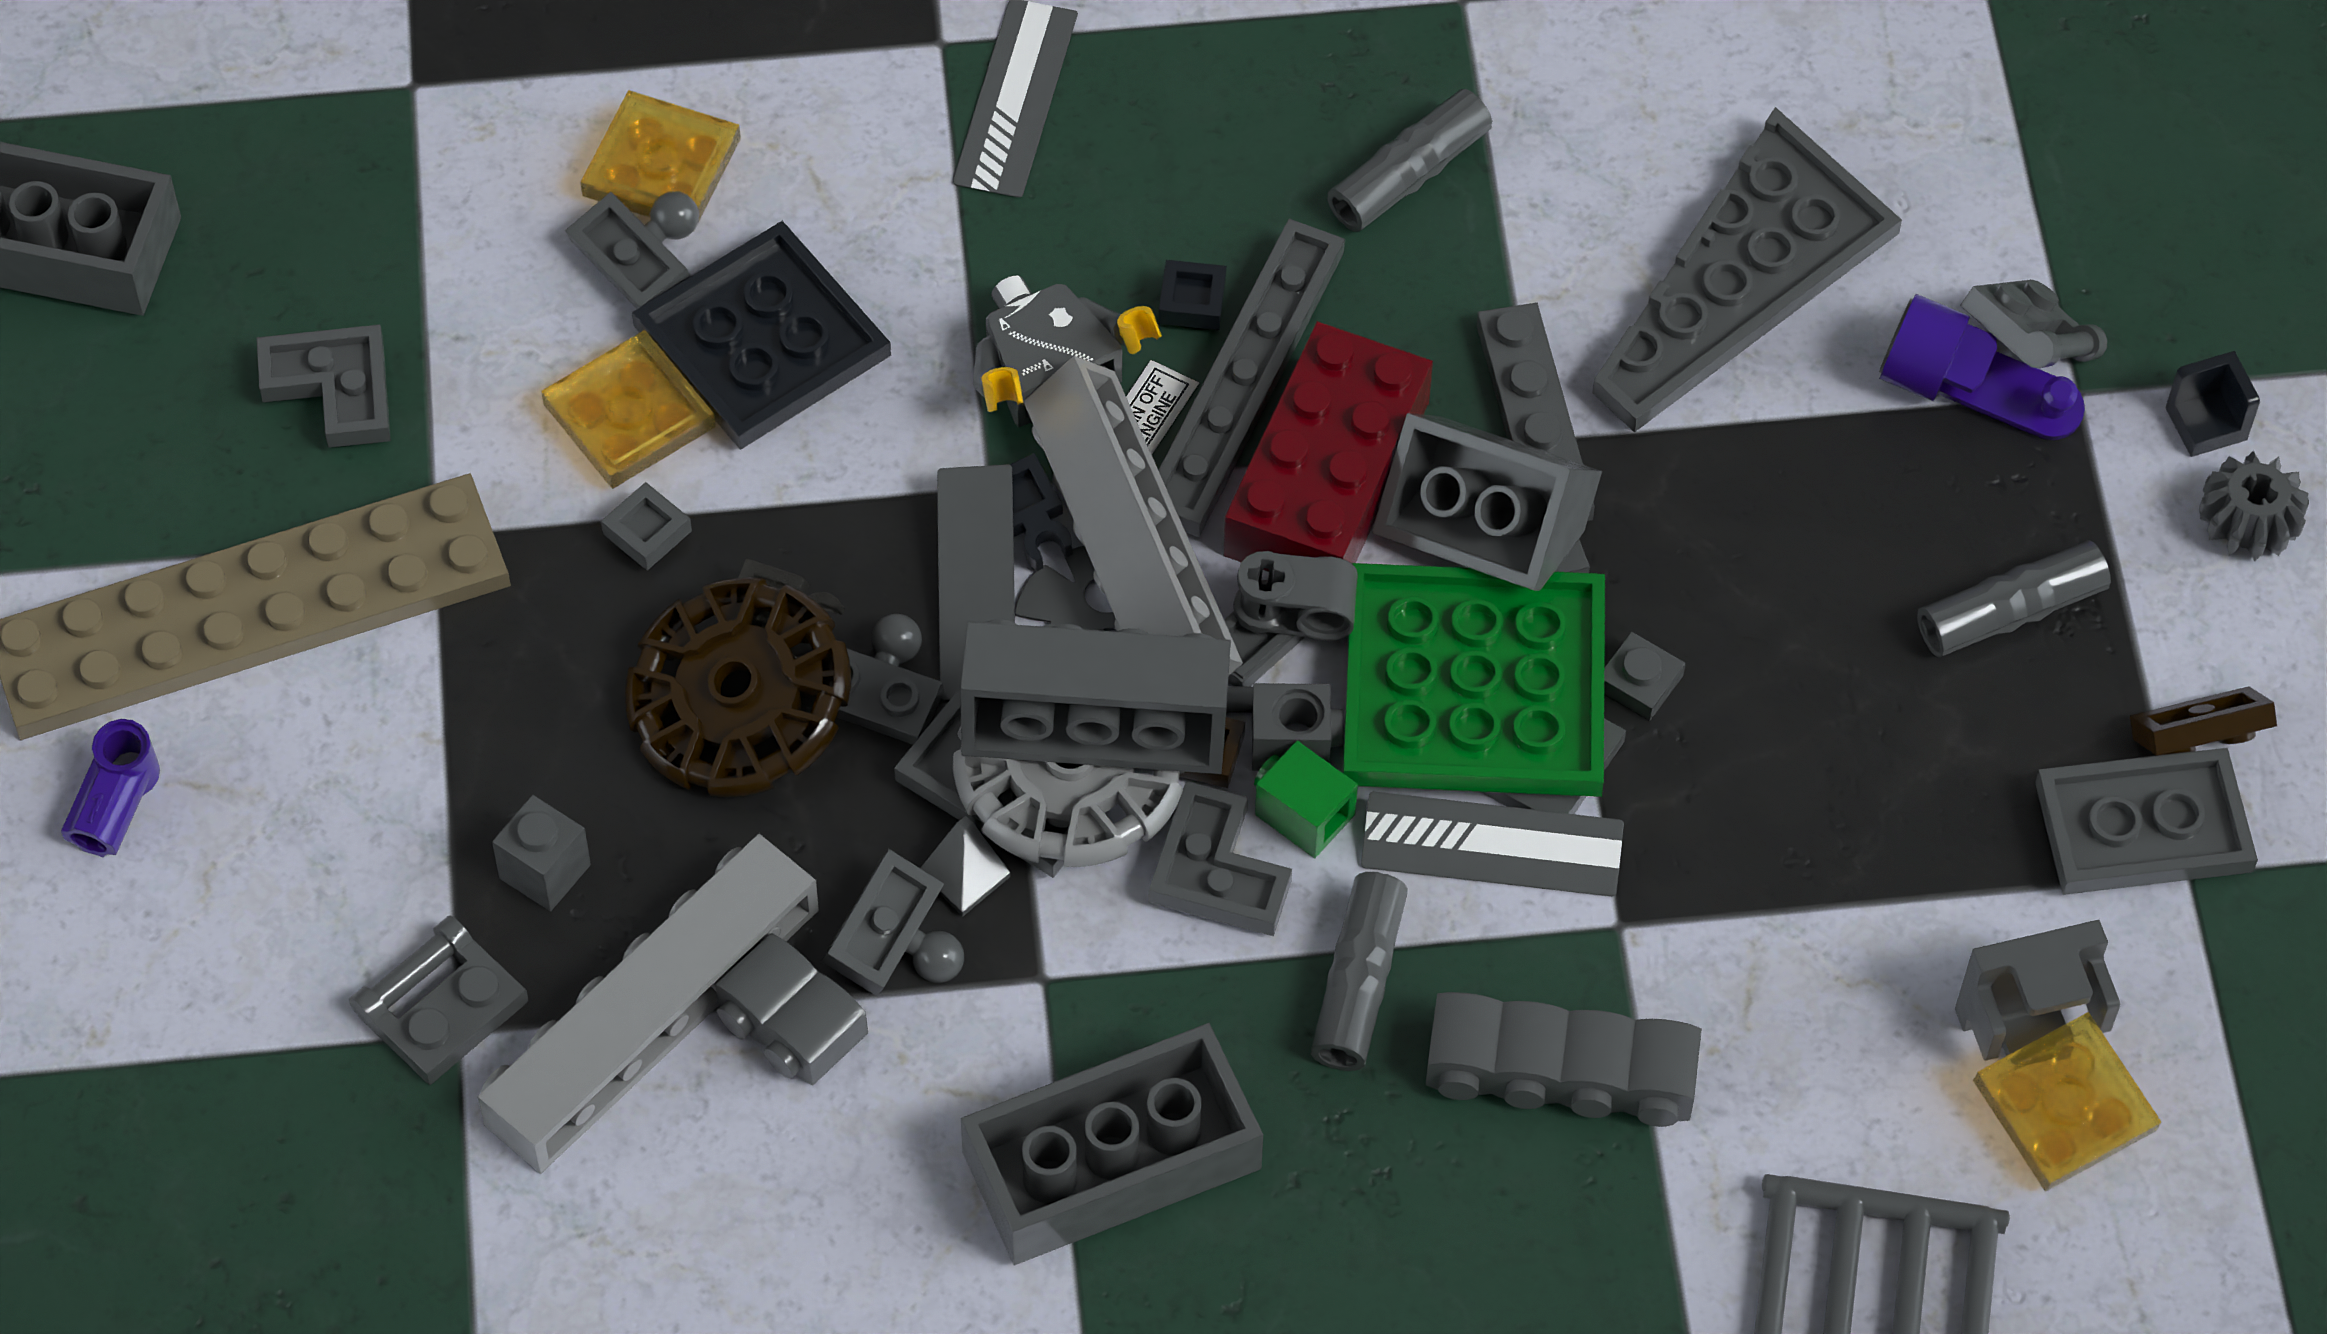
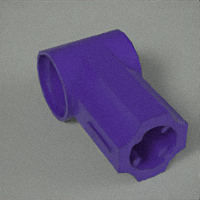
(111, 791)

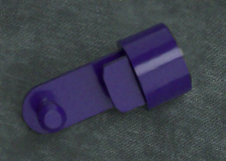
(1947, 357)

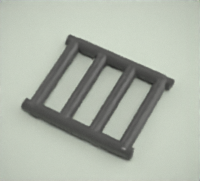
(1851, 1206)

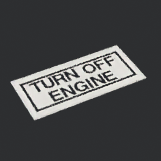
(1158, 400)

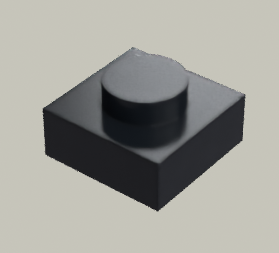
(1192, 294)

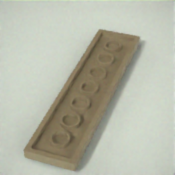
(248, 605)

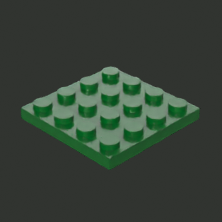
(1476, 682)

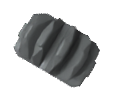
(2254, 505)

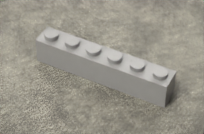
(1122, 505)
(644, 1003)

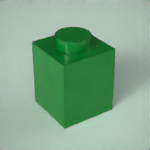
(1304, 798)

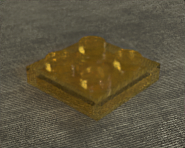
(660, 150)
(628, 409)
(2067, 1101)

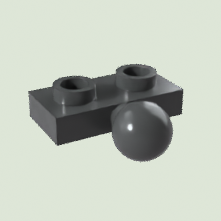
(633, 252)
(886, 695)
(887, 924)

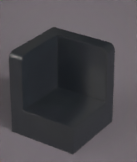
(2212, 403)

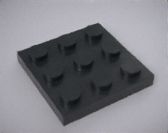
(763, 334)

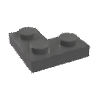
(335, 364)
(1204, 875)

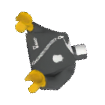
(1044, 330)

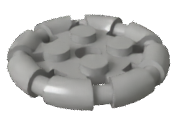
(1064, 799)

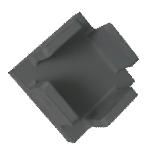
(2022, 984)

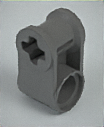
(1300, 596)

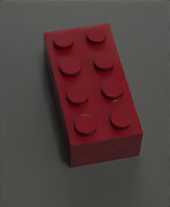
(1327, 449)

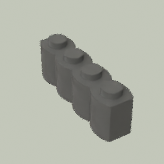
(1564, 1057)

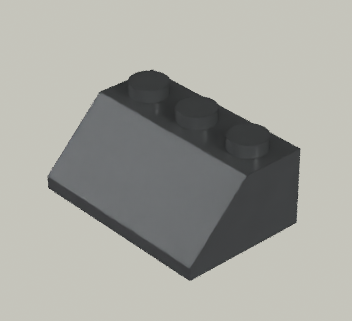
(1484, 500)

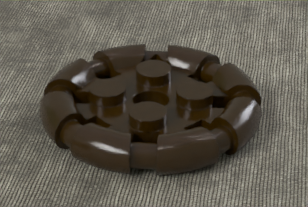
(763, 710)

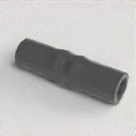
(1409, 160)
(2013, 598)
(1359, 971)

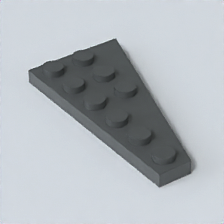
(1755, 258)

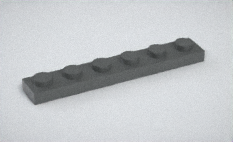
(1248, 370)

